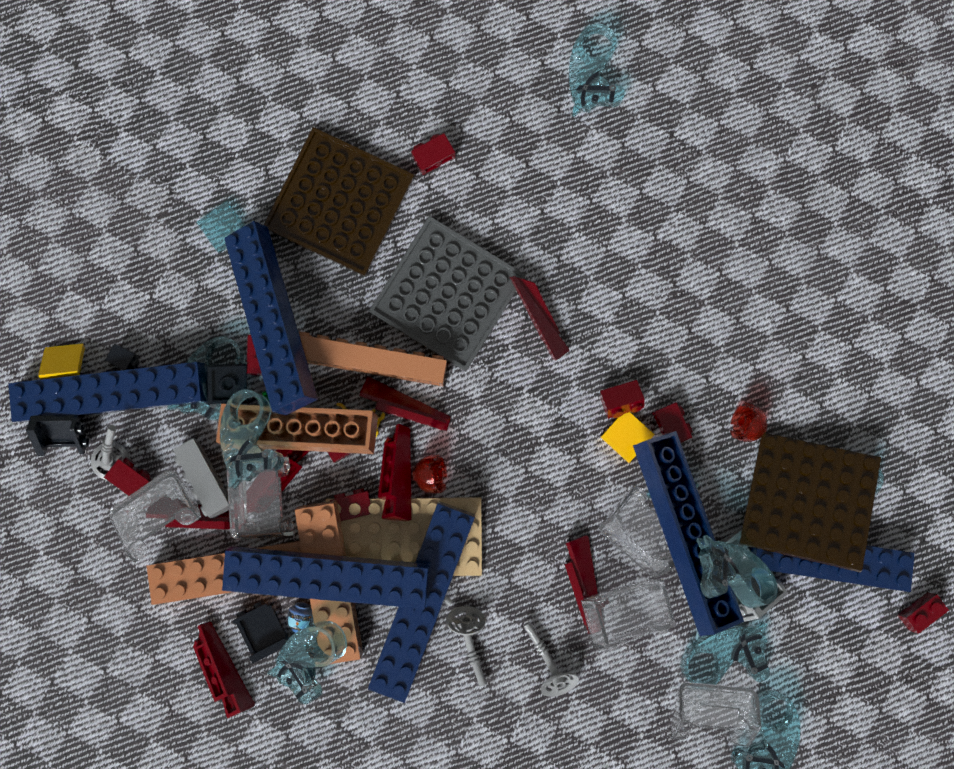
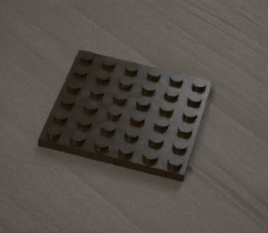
(339, 201)
(811, 502)

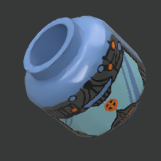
(299, 616)

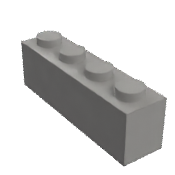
(202, 477)

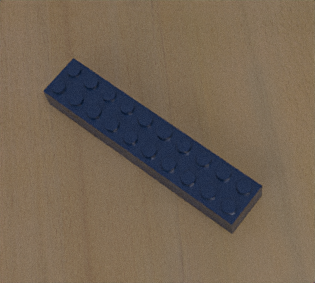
(270, 319)
(109, 391)
(683, 522)
(325, 577)
(413, 626)

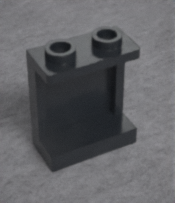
(56, 432)
(261, 630)

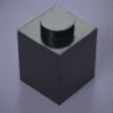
(122, 358)

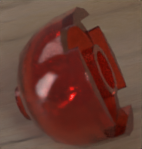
(749, 423)
(430, 474)

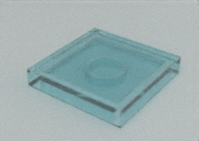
(219, 225)

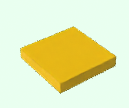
(61, 361)
(624, 434)

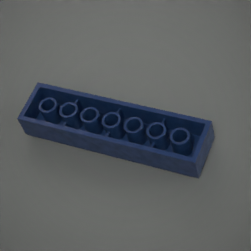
(880, 569)

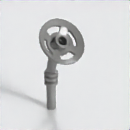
(108, 457)
(465, 627)
(559, 679)

